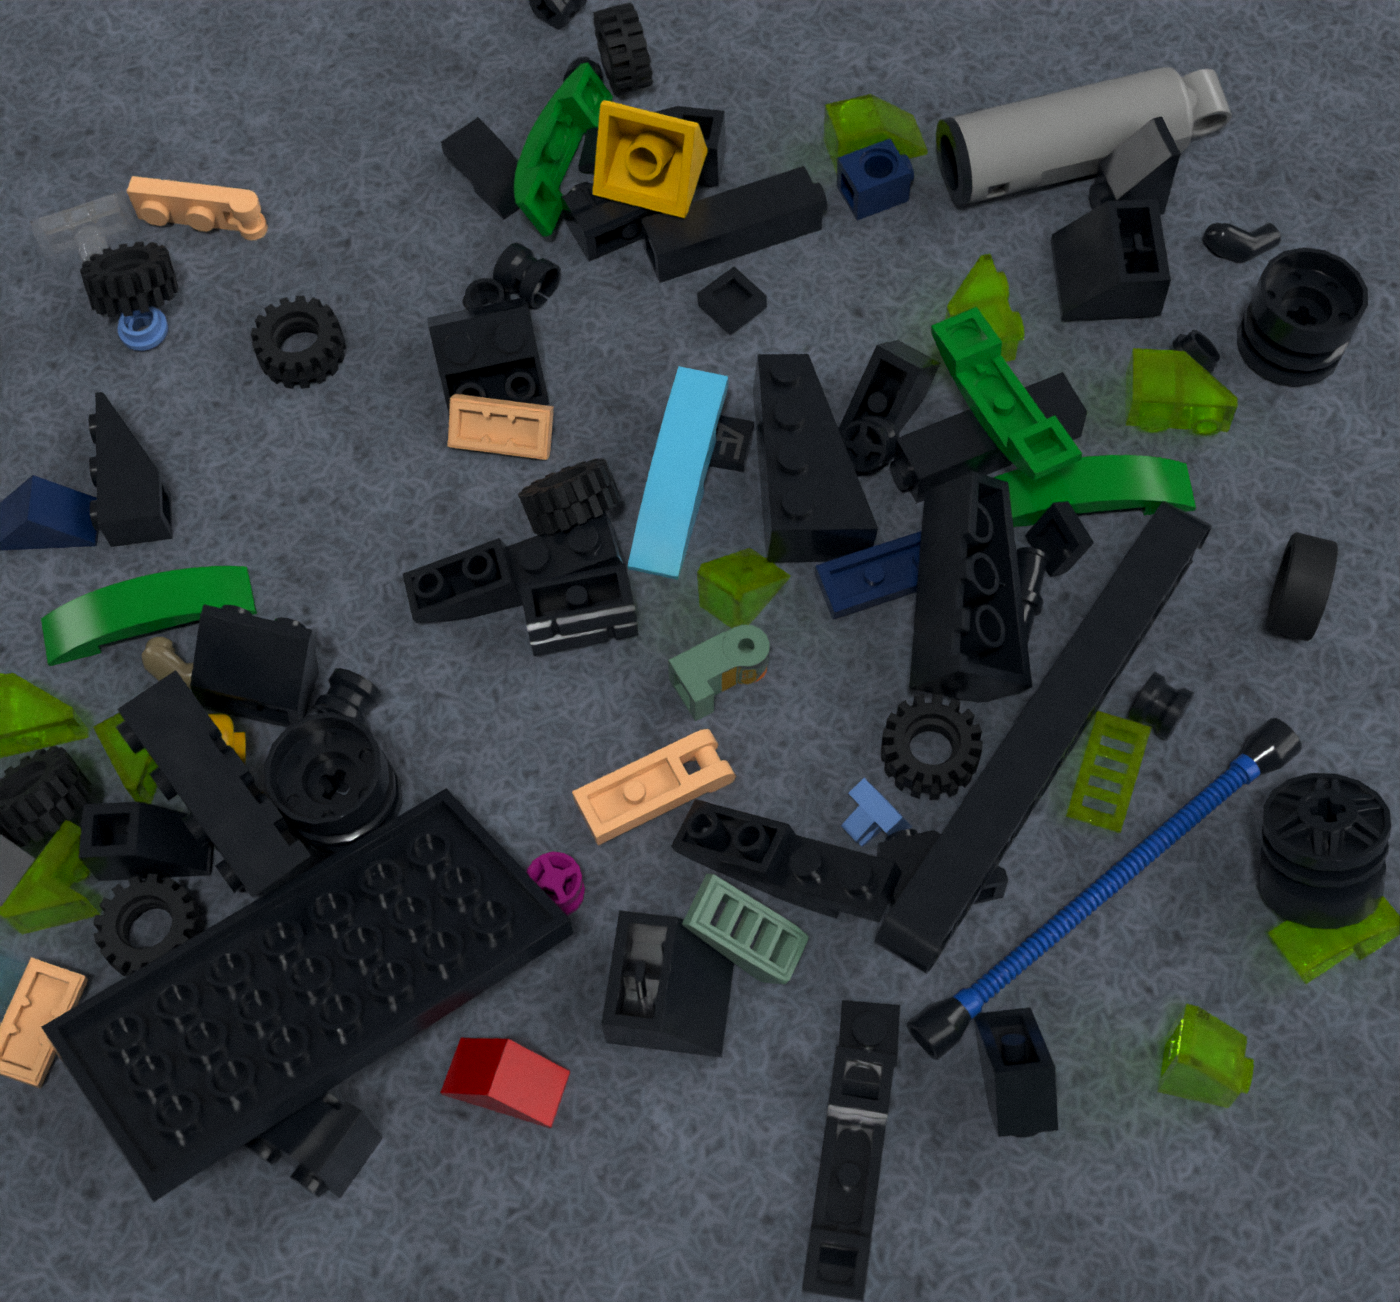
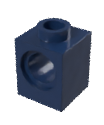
(874, 178)

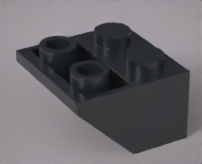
(1112, 262)
(489, 353)
(253, 665)
(666, 988)

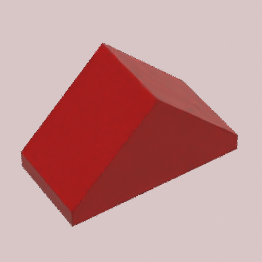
(506, 1079)

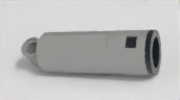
(1070, 131)

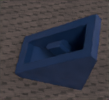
(45, 517)

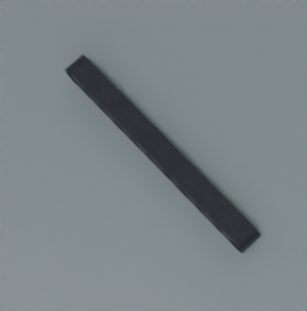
(1040, 740)

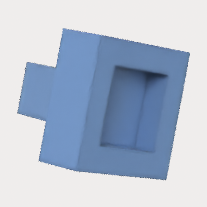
(872, 815)

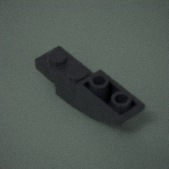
(490, 574)
(787, 865)

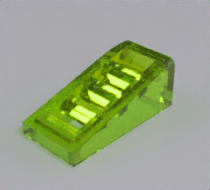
(1117, 729)

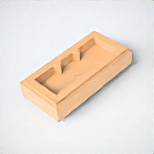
(500, 426)
(39, 998)

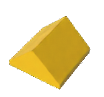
(647, 158)

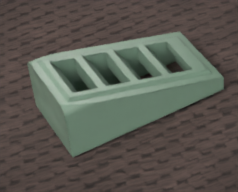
(776, 947)

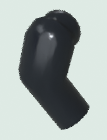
(1239, 244)

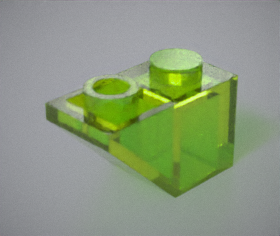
(990, 293)
(1177, 393)

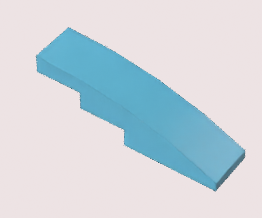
(678, 473)

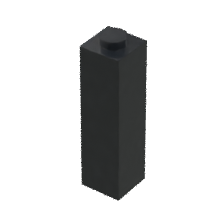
(734, 224)
(963, 446)

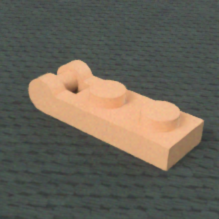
(197, 206)
(652, 786)

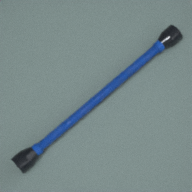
(944, 1022)

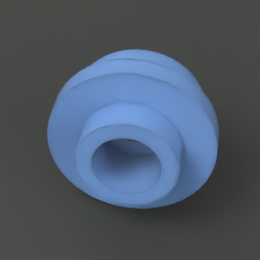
(146, 338)

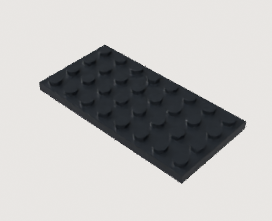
(302, 989)

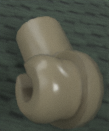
(161, 660)

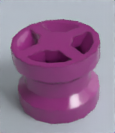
(552, 872)

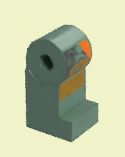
(717, 665)

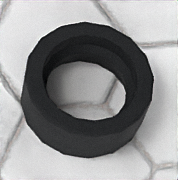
(1302, 586)

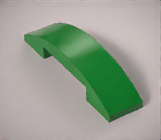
(553, 145)
(998, 397)
(1102, 485)
(140, 608)

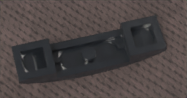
(849, 1174)

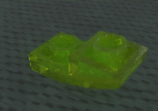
(1317, 950)

